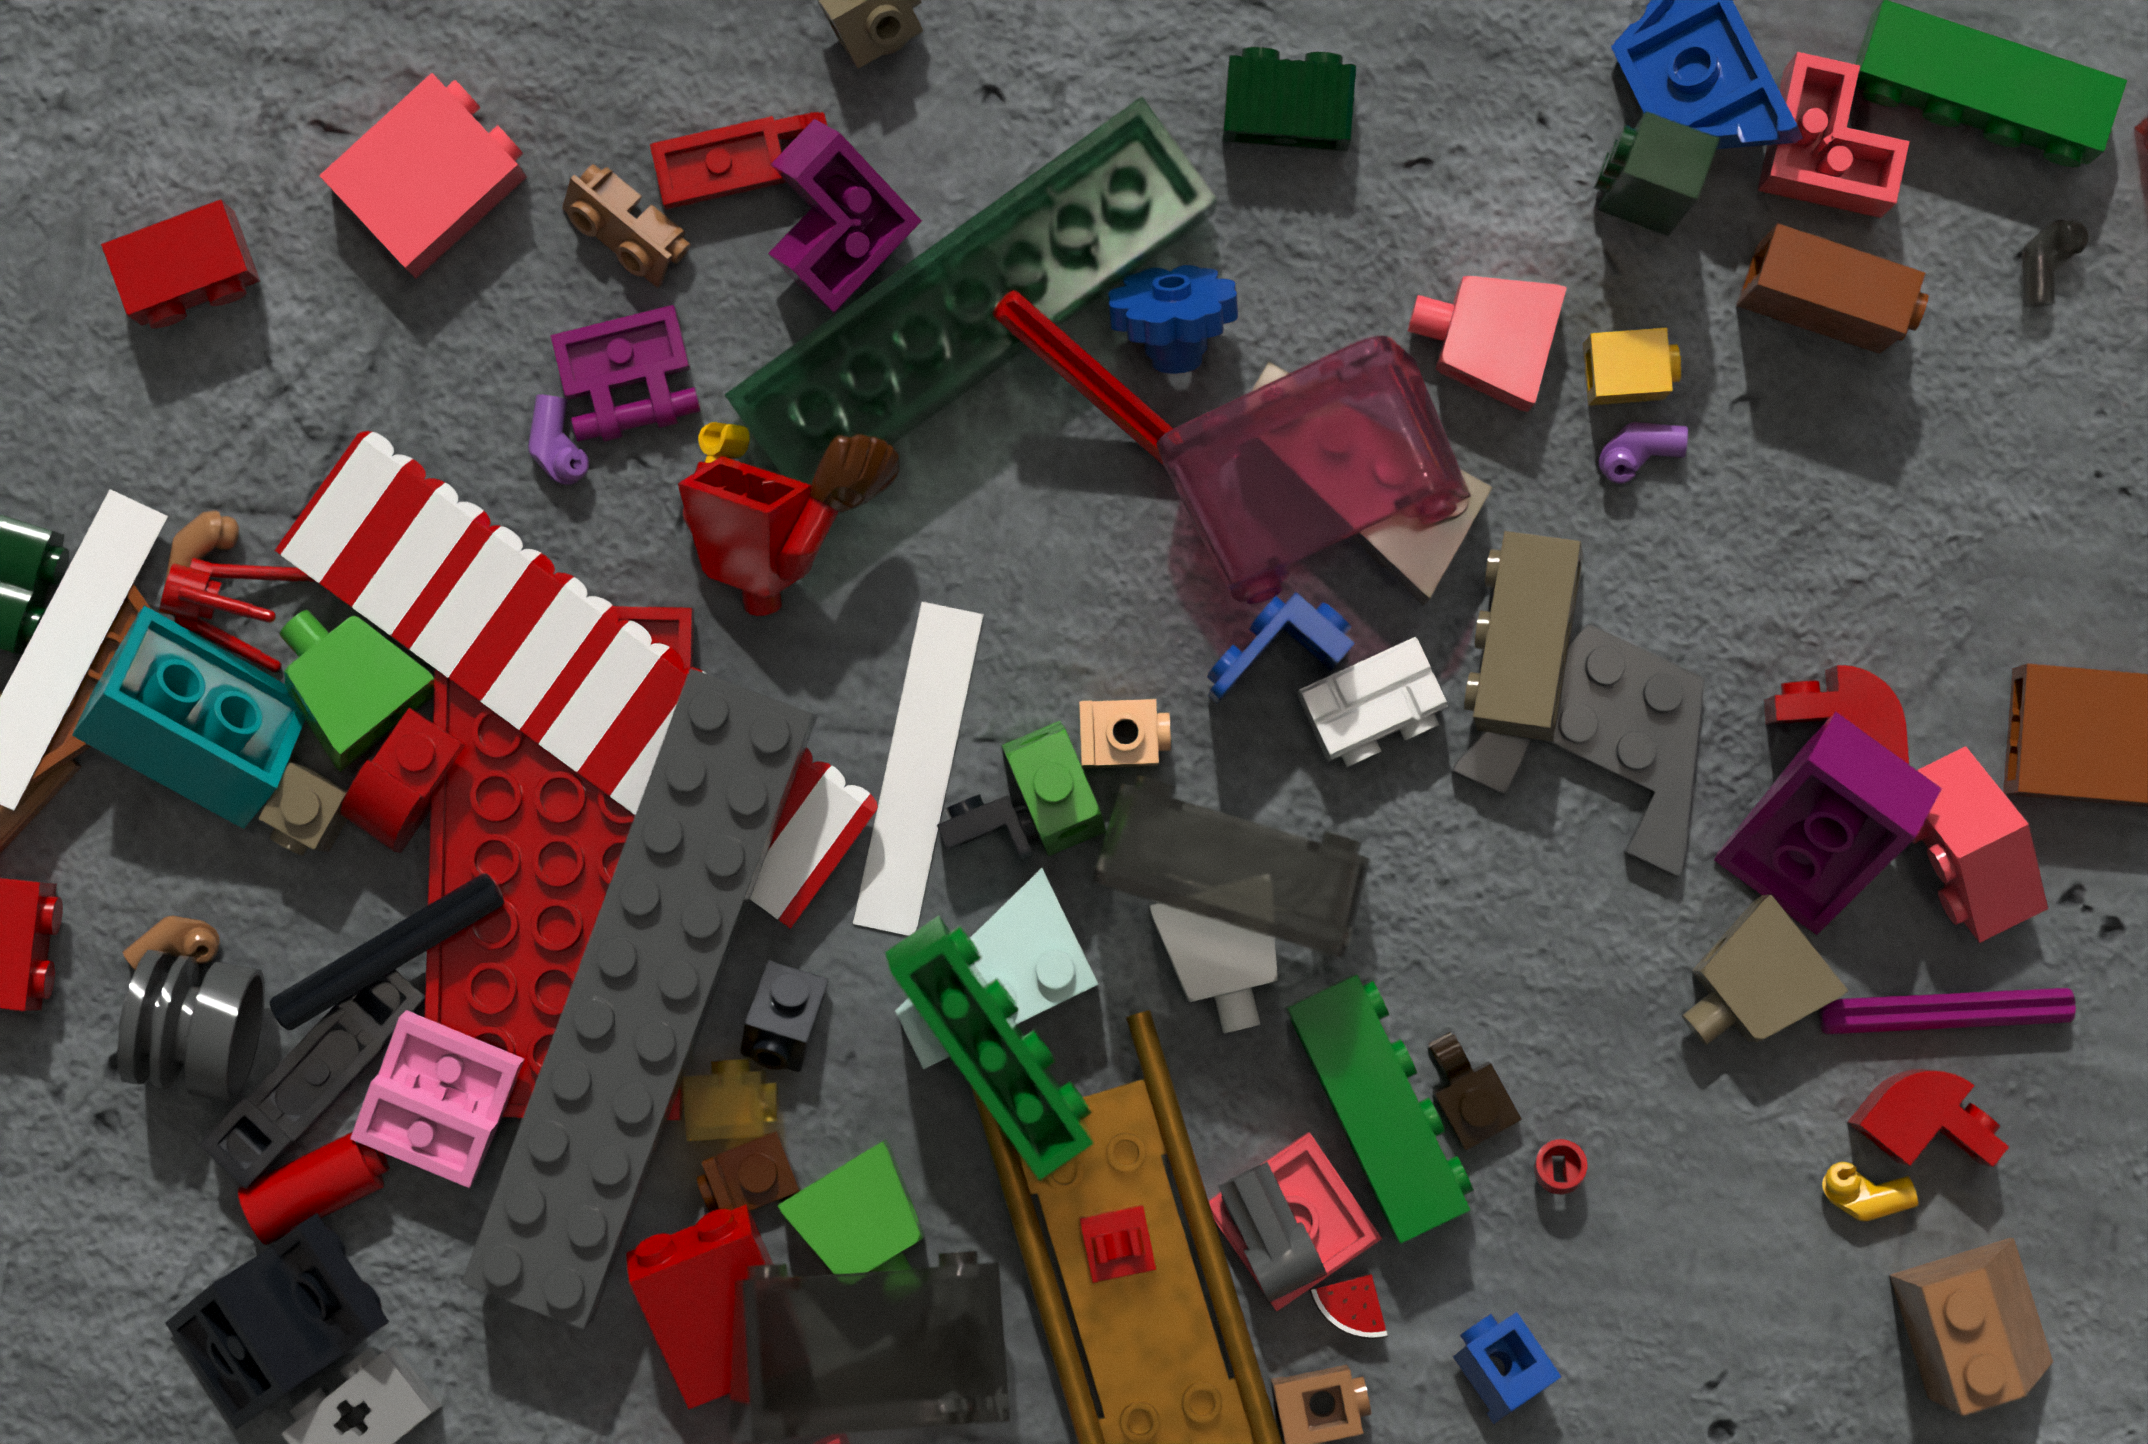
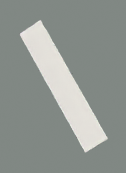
(71, 636)
(918, 769)

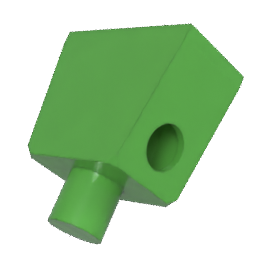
(350, 684)
(1054, 788)
(858, 1215)

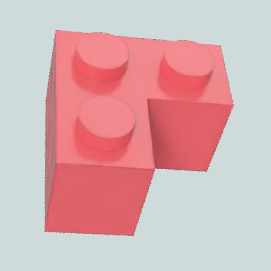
(1831, 162)
(1980, 849)

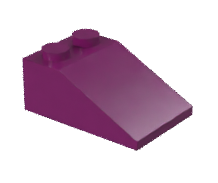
(1829, 824)

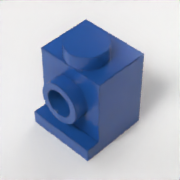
(1525, 1364)

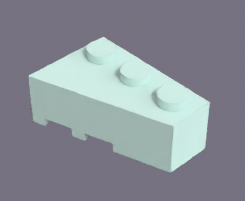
(1031, 954)

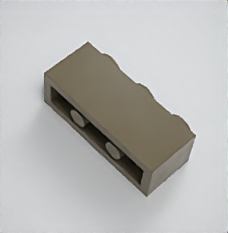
(1525, 635)

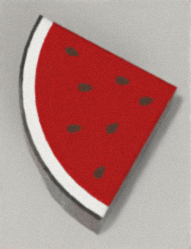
(1351, 1306)

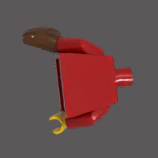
(766, 527)

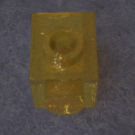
(729, 1102)

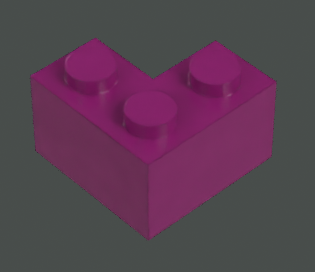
(851, 218)

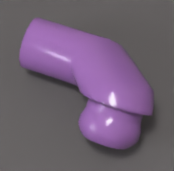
(1636, 443)
(549, 444)

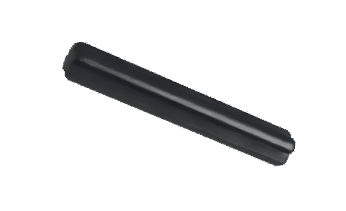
(386, 951)

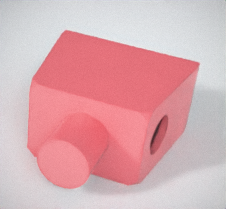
(1493, 335)

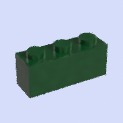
(1655, 172)

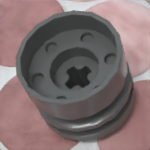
(176, 1023)

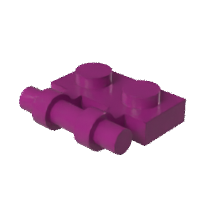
(622, 354)

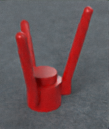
(193, 595)

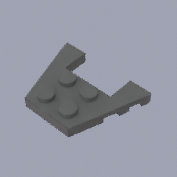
(1627, 718)

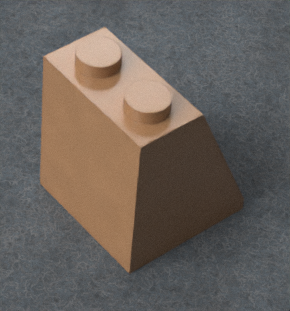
(1973, 1327)

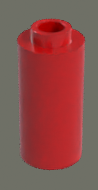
(312, 1186)

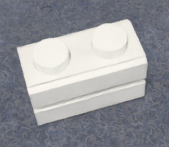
(1372, 701)

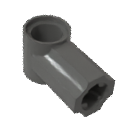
(1277, 1245)

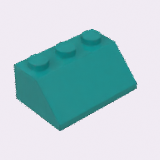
(192, 718)

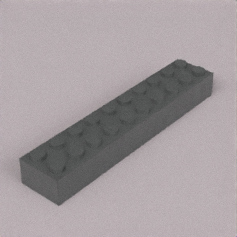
(639, 999)

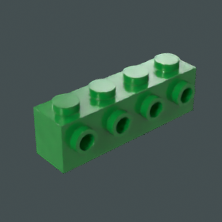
(1987, 84)
(989, 1048)
(1378, 1108)

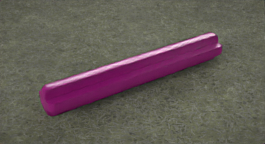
(1948, 1011)

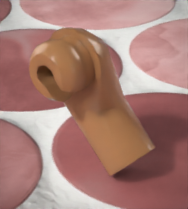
(178, 937)

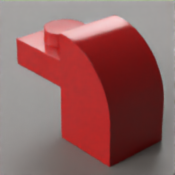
(1852, 694)
(396, 787)
(1917, 1104)

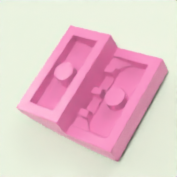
(437, 1098)

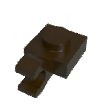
(1473, 1098)

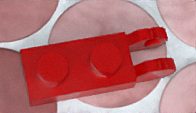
(724, 159)

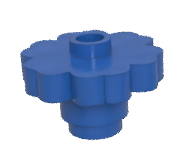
(1173, 313)

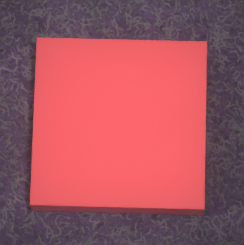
(1318, 1201)

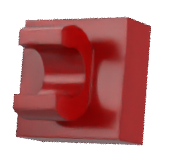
(1117, 1243)

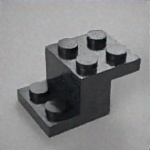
(277, 1320)

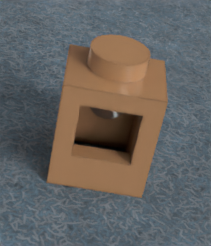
(1303, 1425)

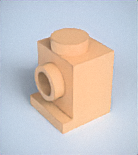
(1100, 747)

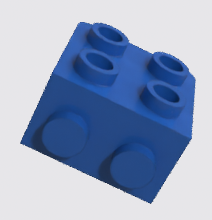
(1317, 630)

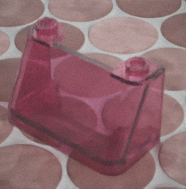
(1312, 463)

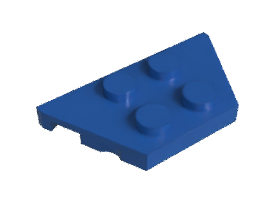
(1704, 72)

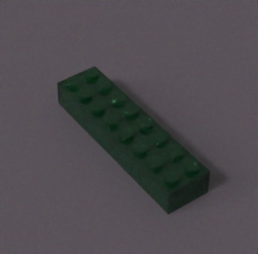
(932, 322)

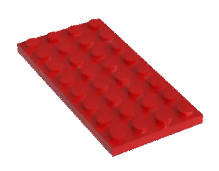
(551, 852)

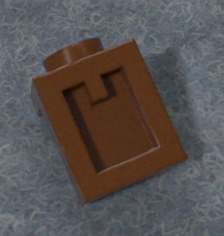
(748, 1175)

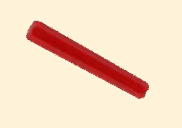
(1081, 371)

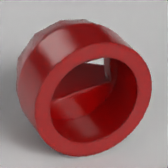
(1574, 1166)

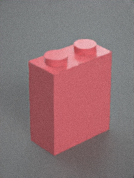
(426, 173)

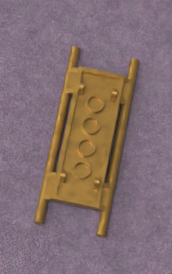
(1150, 1329)

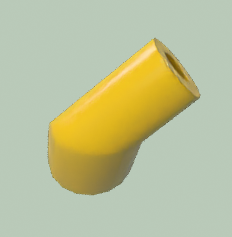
(1862, 1197)

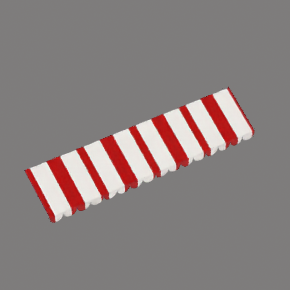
(536, 647)

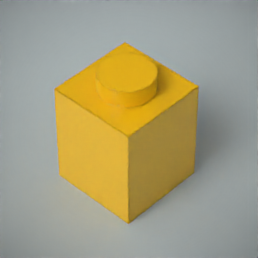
(1630, 366)

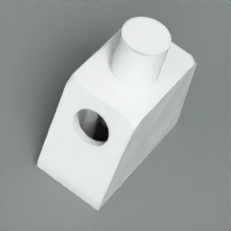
(1217, 962)

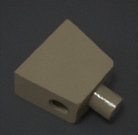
(1760, 977)

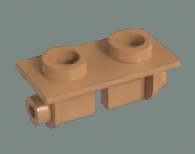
(601, 208)

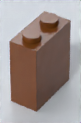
(1833, 289)
(2078, 735)

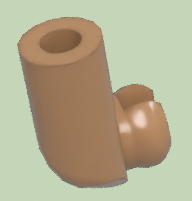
(201, 537)

